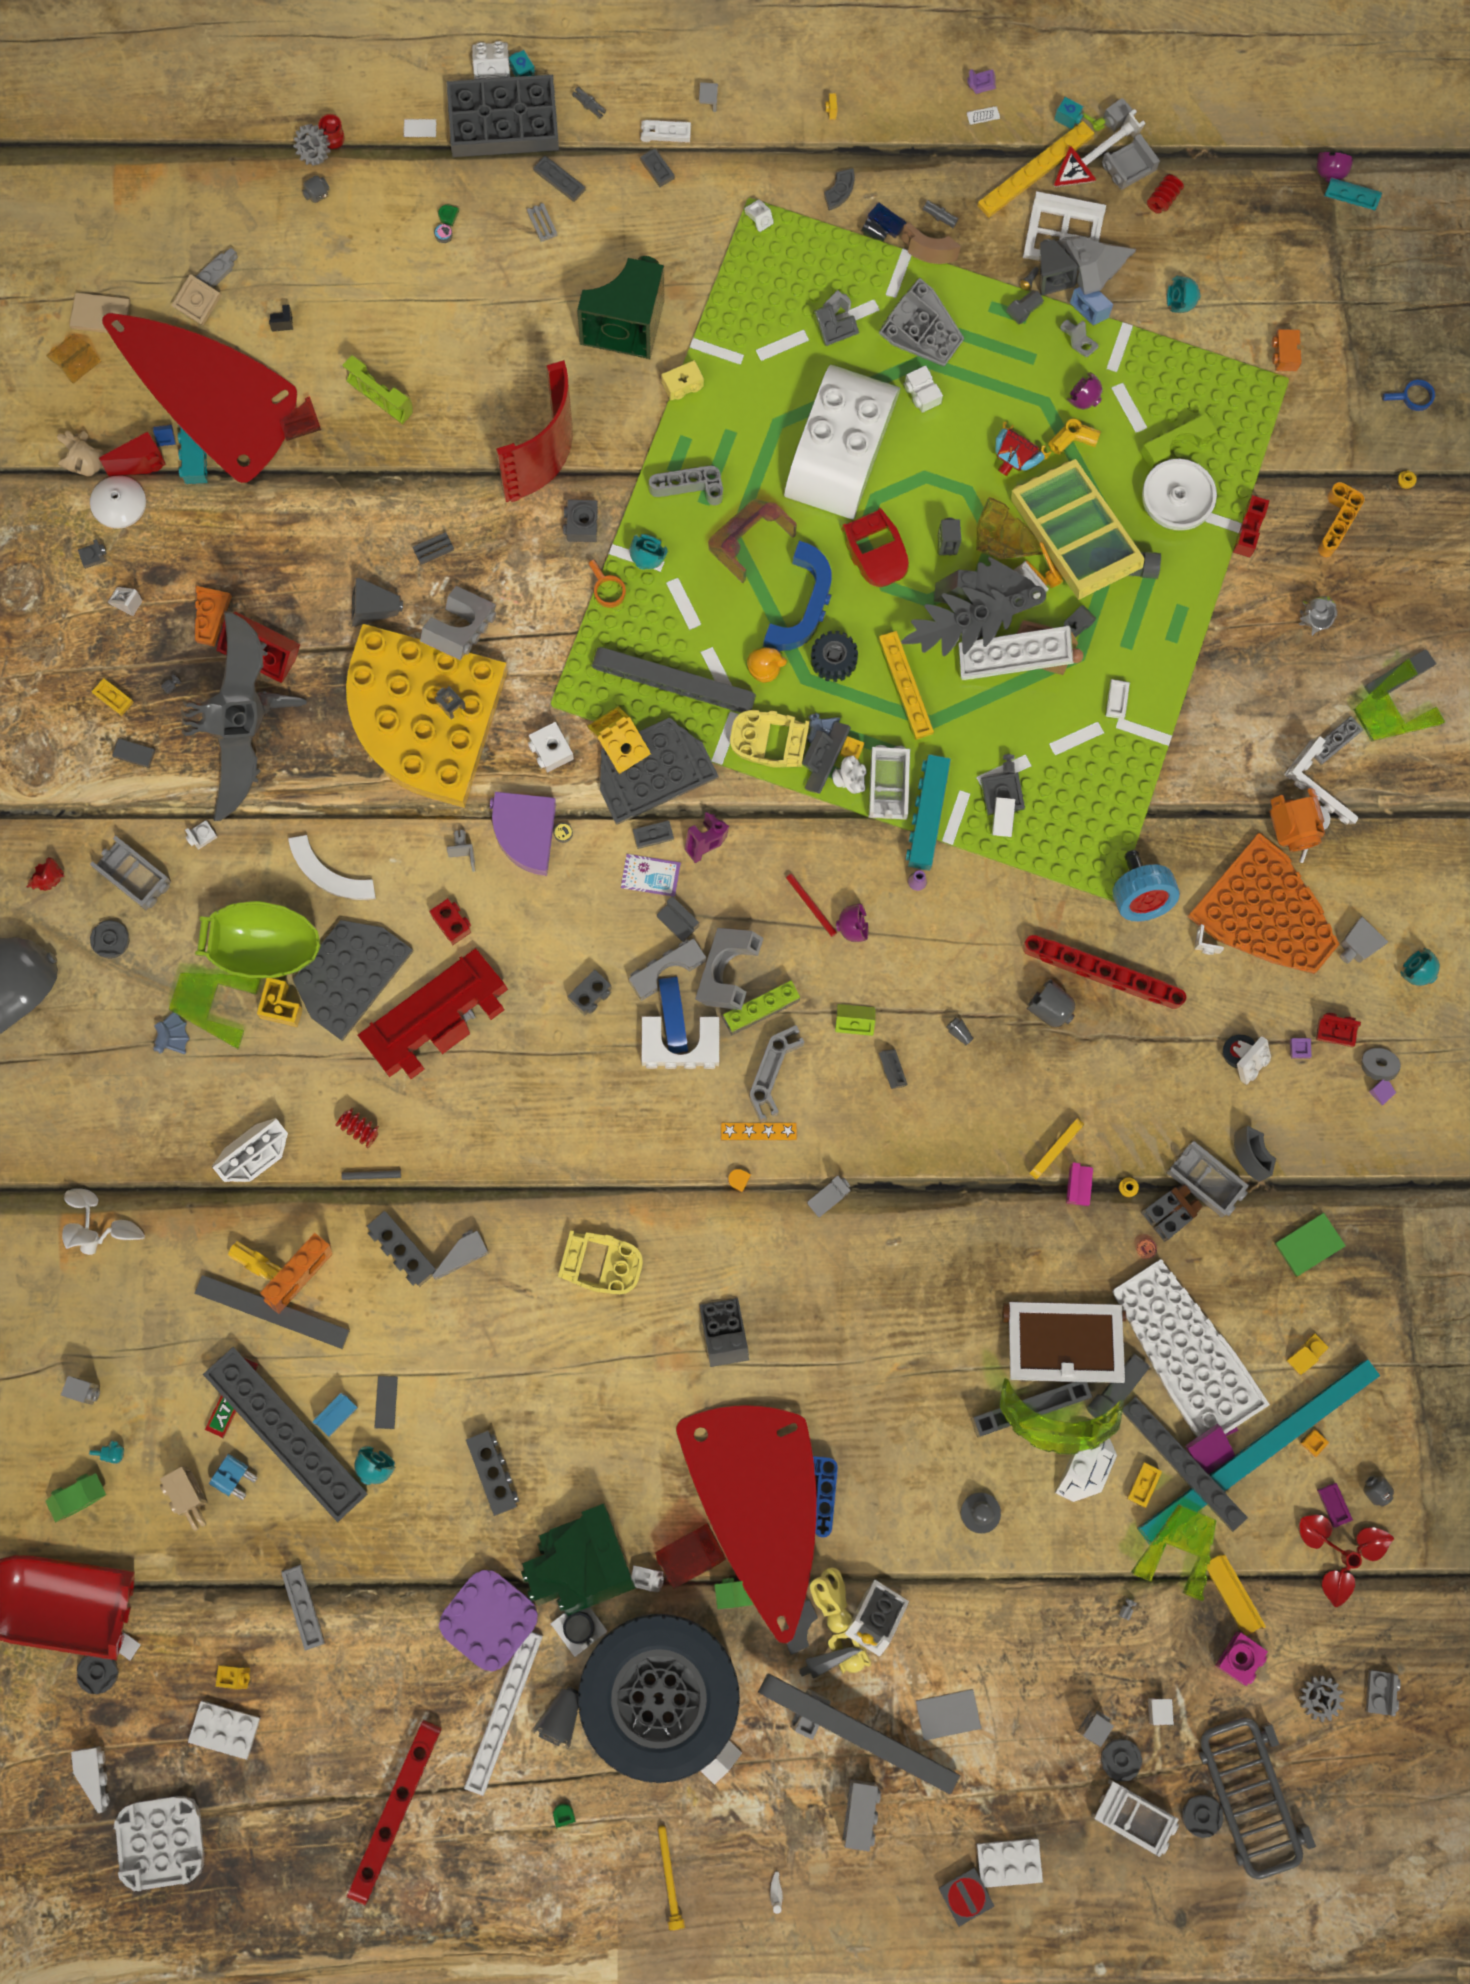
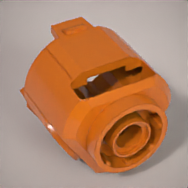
(1298, 822)

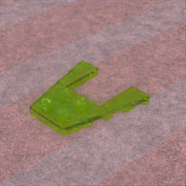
(1380, 715)
(195, 997)
(1190, 1533)

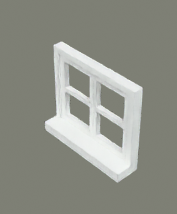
(1064, 207)

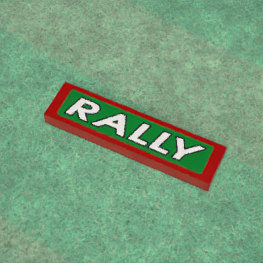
(223, 1413)

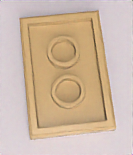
(90, 310)

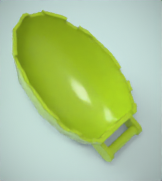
(258, 940)

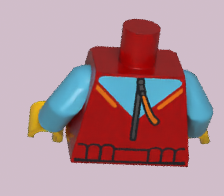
(1017, 451)

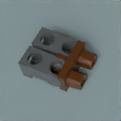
(1177, 1207)

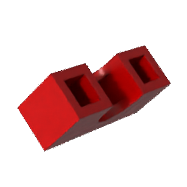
(1250, 526)

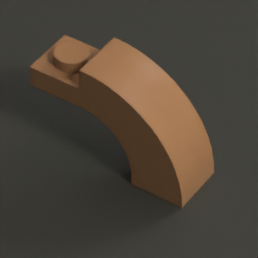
(930, 249)

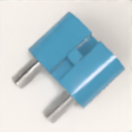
(229, 1475)

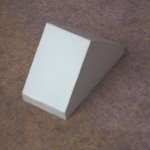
(126, 600)
(722, 1763)

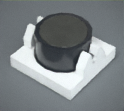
(578, 1629)

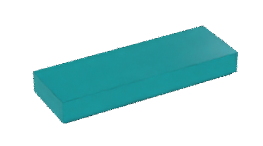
(1353, 194)

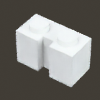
(922, 388)

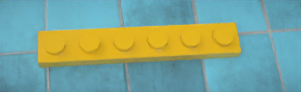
(906, 685)

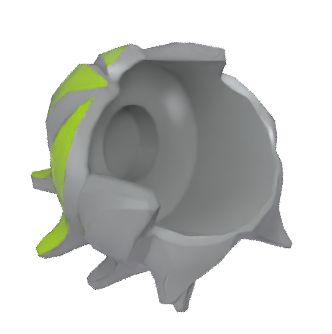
(1319, 613)

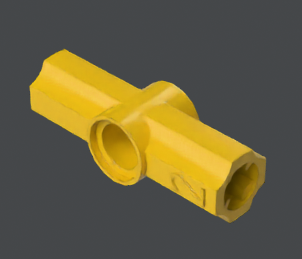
(253, 1261)

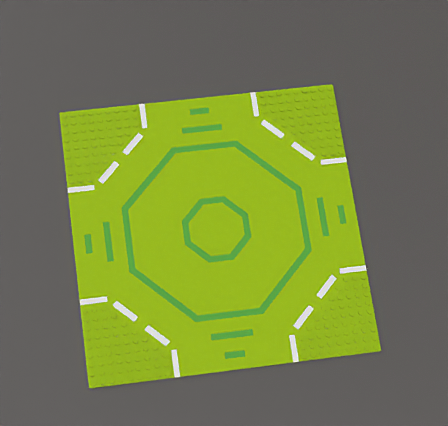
(762, 367)

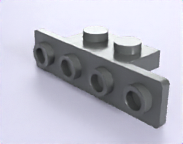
(823, 755)

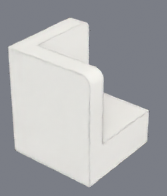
(1160, 1711)

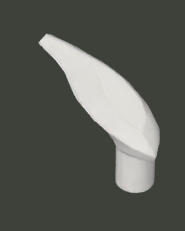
(776, 1894)

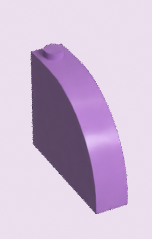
(524, 829)

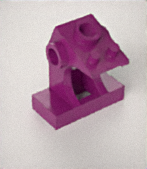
(701, 843)

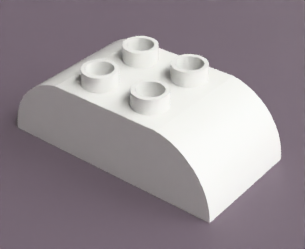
(841, 441)

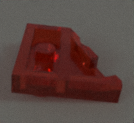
(300, 421)

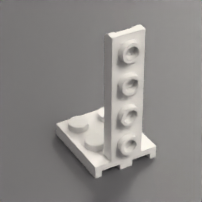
(1302, 763)

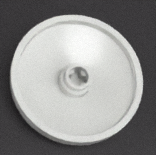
(1179, 494)

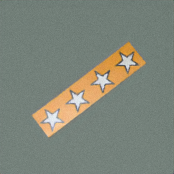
(758, 1131)

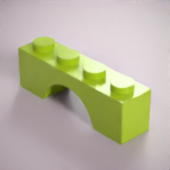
(1197, 431)

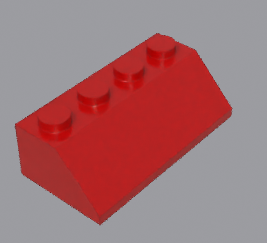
(280, 649)

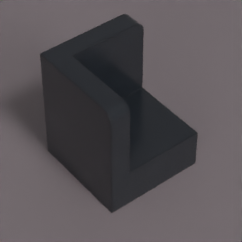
(281, 321)

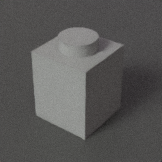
(1117, 114)

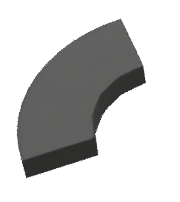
(841, 190)
(800, 1640)

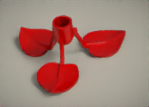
(1372, 1543)

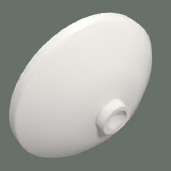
(122, 510)

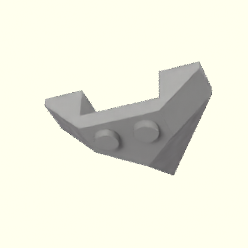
(1095, 261)

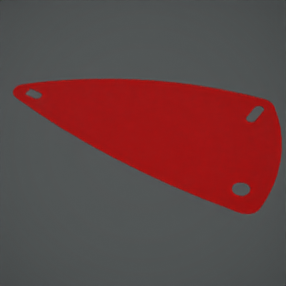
(208, 391)
(758, 1502)

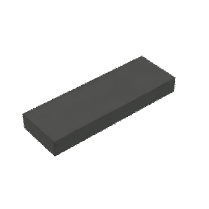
(559, 178)

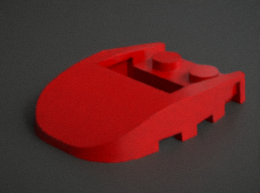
(881, 565)

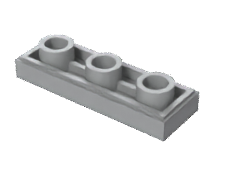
(1344, 733)

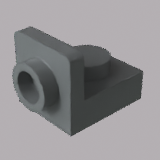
(92, 554)

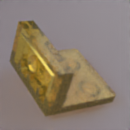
(74, 357)

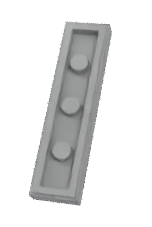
(303, 1607)

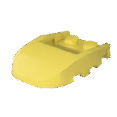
(751, 734)
(620, 1268)

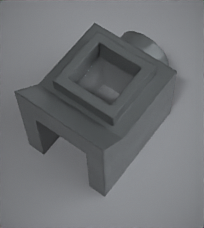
(449, 701)

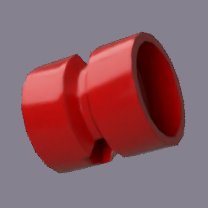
(333, 128)

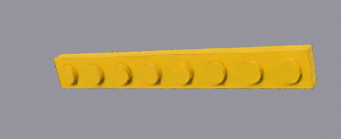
(1034, 170)

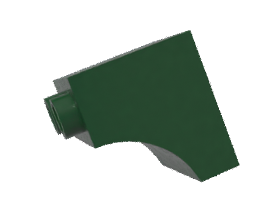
(625, 311)

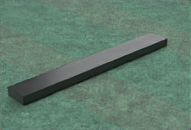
(257, 1307)

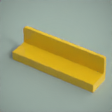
(1234, 1595)

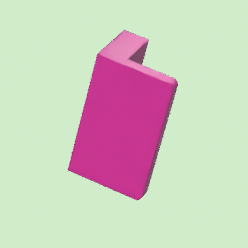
(1079, 1185)

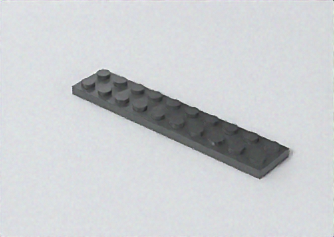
(285, 1434)

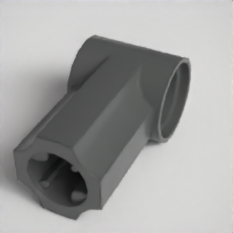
(1021, 309)

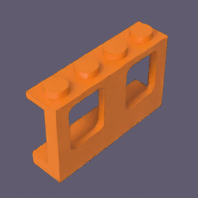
(296, 1273)

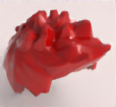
(46, 875)

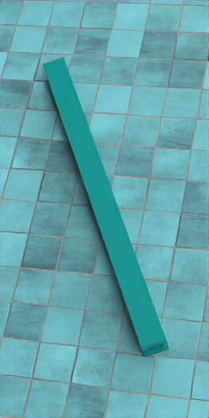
(1271, 1442)

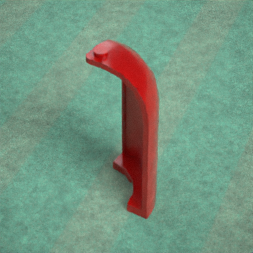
(64, 1605)

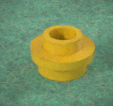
(1403, 482)
(1122, 1187)

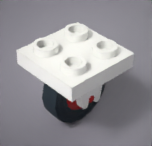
(1247, 1055)

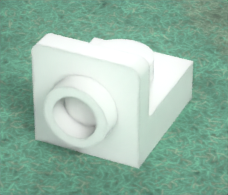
(760, 215)
(200, 835)
(647, 1578)

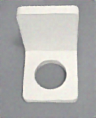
(1206, 948)

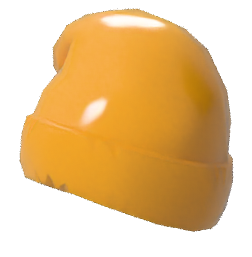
(765, 664)

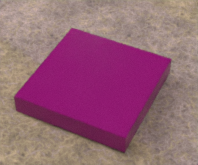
(1211, 1449)

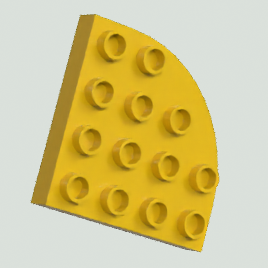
(402, 727)

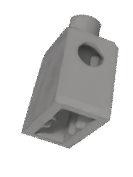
(1361, 942)

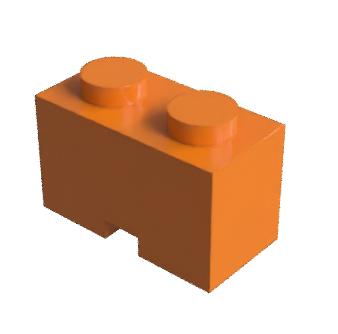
(1286, 353)

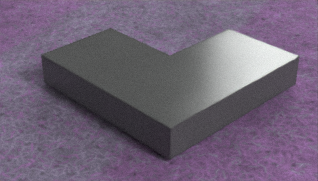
(834, 330)

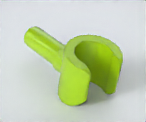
(1097, 124)

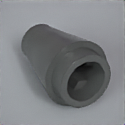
(960, 1031)

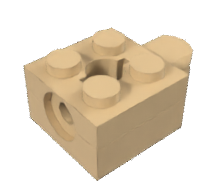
(184, 1495)

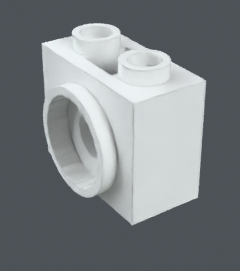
(550, 758)

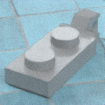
(218, 268)

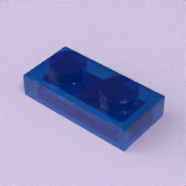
(887, 219)

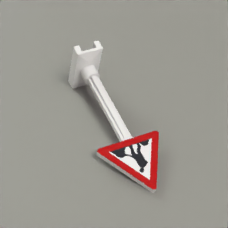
(1075, 170)

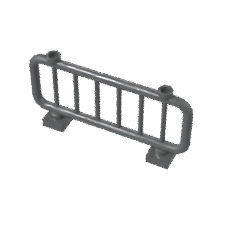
(1296, 1839)

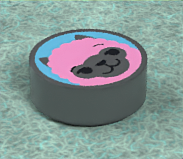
(443, 233)

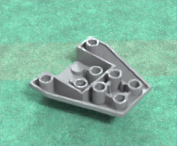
(922, 325)

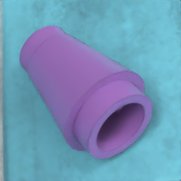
(915, 883)

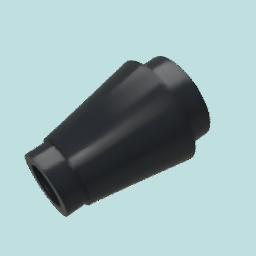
(874, 230)

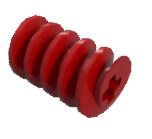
(1165, 194)
(358, 1127)

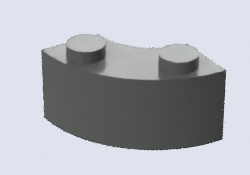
(1253, 1153)

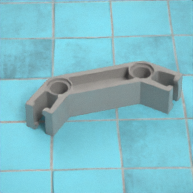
(769, 1070)

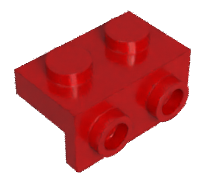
(1337, 1029)

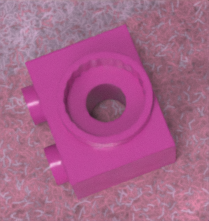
(1253, 1658)

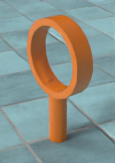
(601, 578)

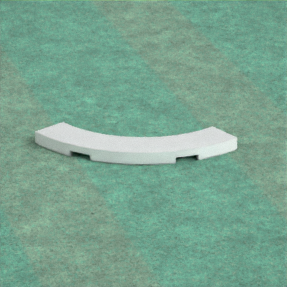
(325, 878)

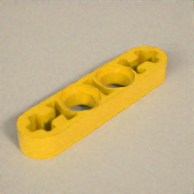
(1056, 1148)

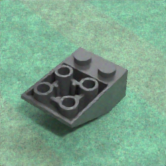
(724, 1332)

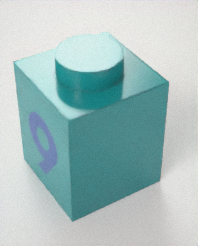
(521, 64)
(1069, 113)

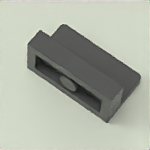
(678, 919)

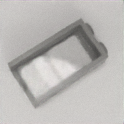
(132, 874)
(1208, 1179)

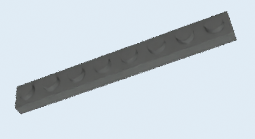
(1184, 1464)

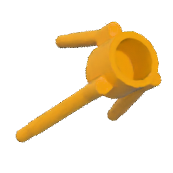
(1053, 576)

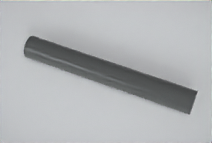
(371, 1175)

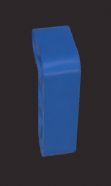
(823, 1497)

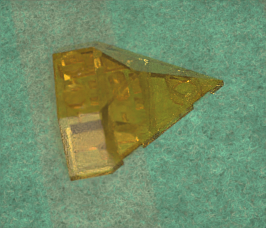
(1003, 535)

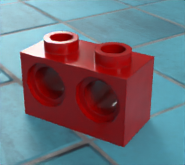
(447, 923)

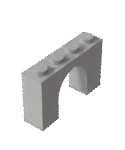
(459, 640)
(725, 946)

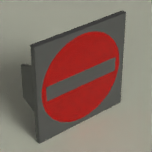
(966, 1897)

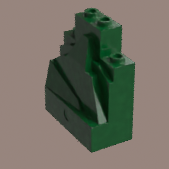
(579, 1564)

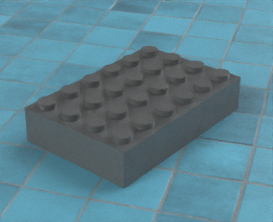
(502, 115)

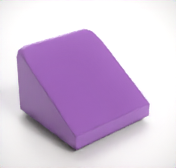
(1382, 1091)

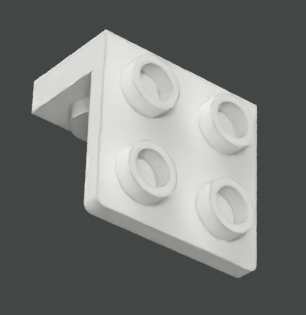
(491, 60)

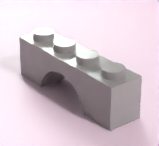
(686, 956)

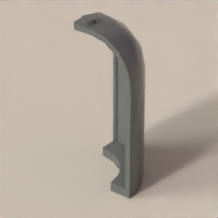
(25, 978)

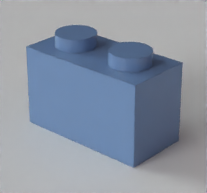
(1092, 306)

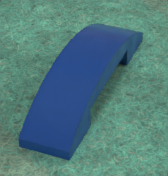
(673, 1015)

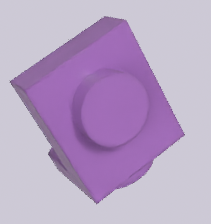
(982, 81)

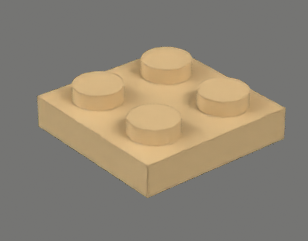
(196, 300)

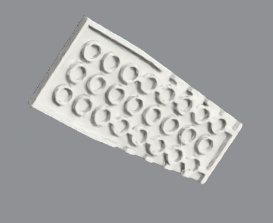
(1188, 1352)

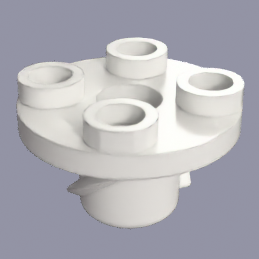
(850, 775)

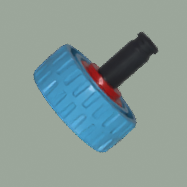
(1145, 890)

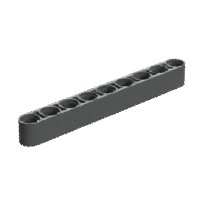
(673, 680)

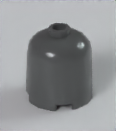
(1052, 1005)

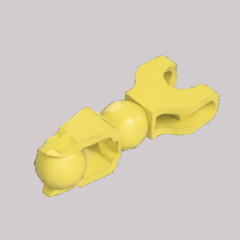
(833, 1604)

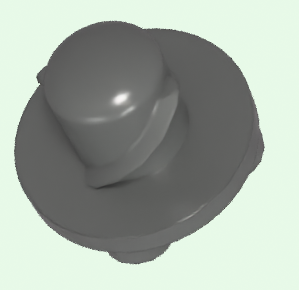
(980, 1513)

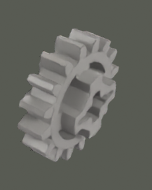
(312, 144)
(1329, 1696)

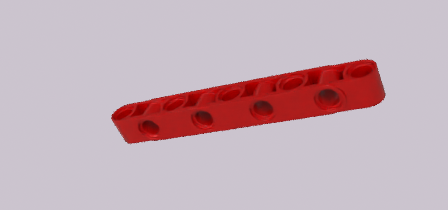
(1118, 976)
(394, 1813)

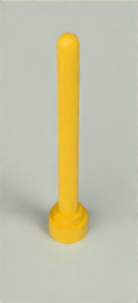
(675, 1920)

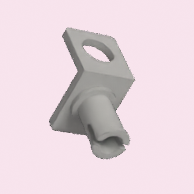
(1079, 337)
(461, 848)

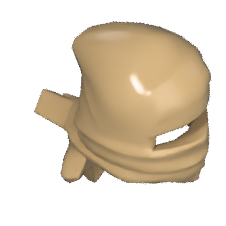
(81, 457)

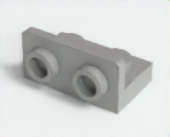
(1382, 1693)

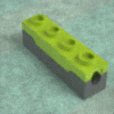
(761, 1008)

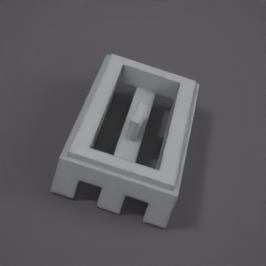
(537, 210)

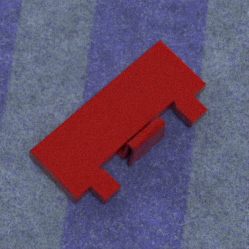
(434, 1015)

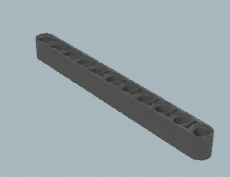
(859, 1733)

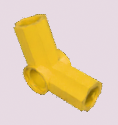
(1065, 437)

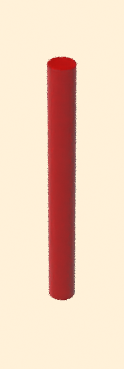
(811, 905)

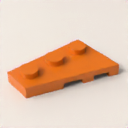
(210, 614)

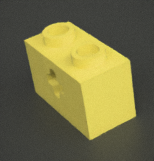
(682, 380)

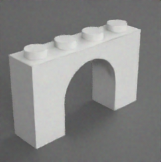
(656, 1054)

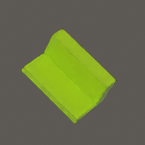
(855, 1019)

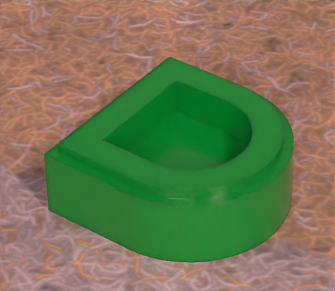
(448, 214)
(563, 1815)

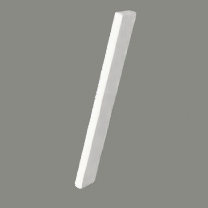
(502, 1715)

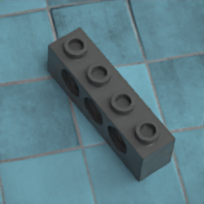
(385, 1223)
(476, 1445)

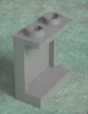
(1131, 162)

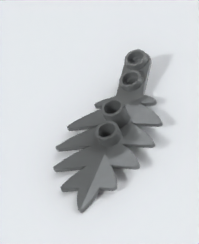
(969, 619)

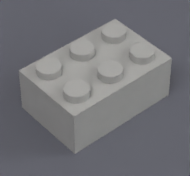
(861, 1815)

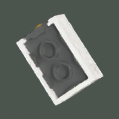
(877, 1618)

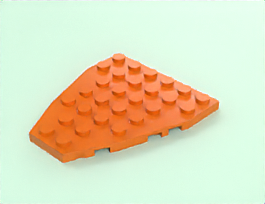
(1267, 910)

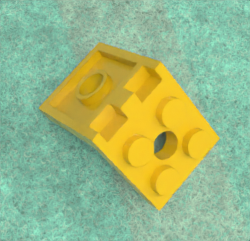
(615, 730)

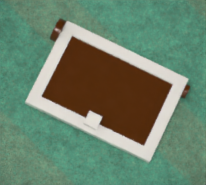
(1065, 1342)

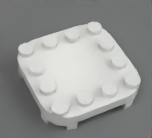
(159, 1843)

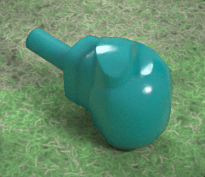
(112, 1453)

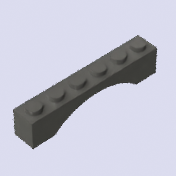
(1041, 1404)

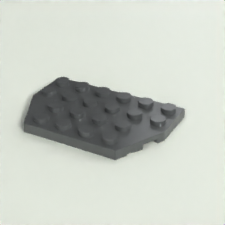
(672, 769)
(349, 974)

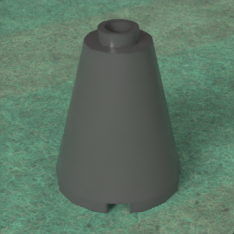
(559, 1719)

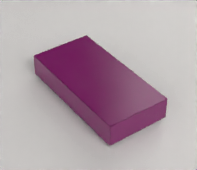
(1334, 1505)

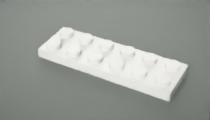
(1018, 653)

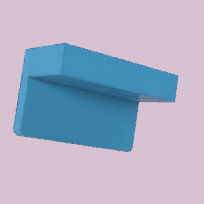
(335, 1414)

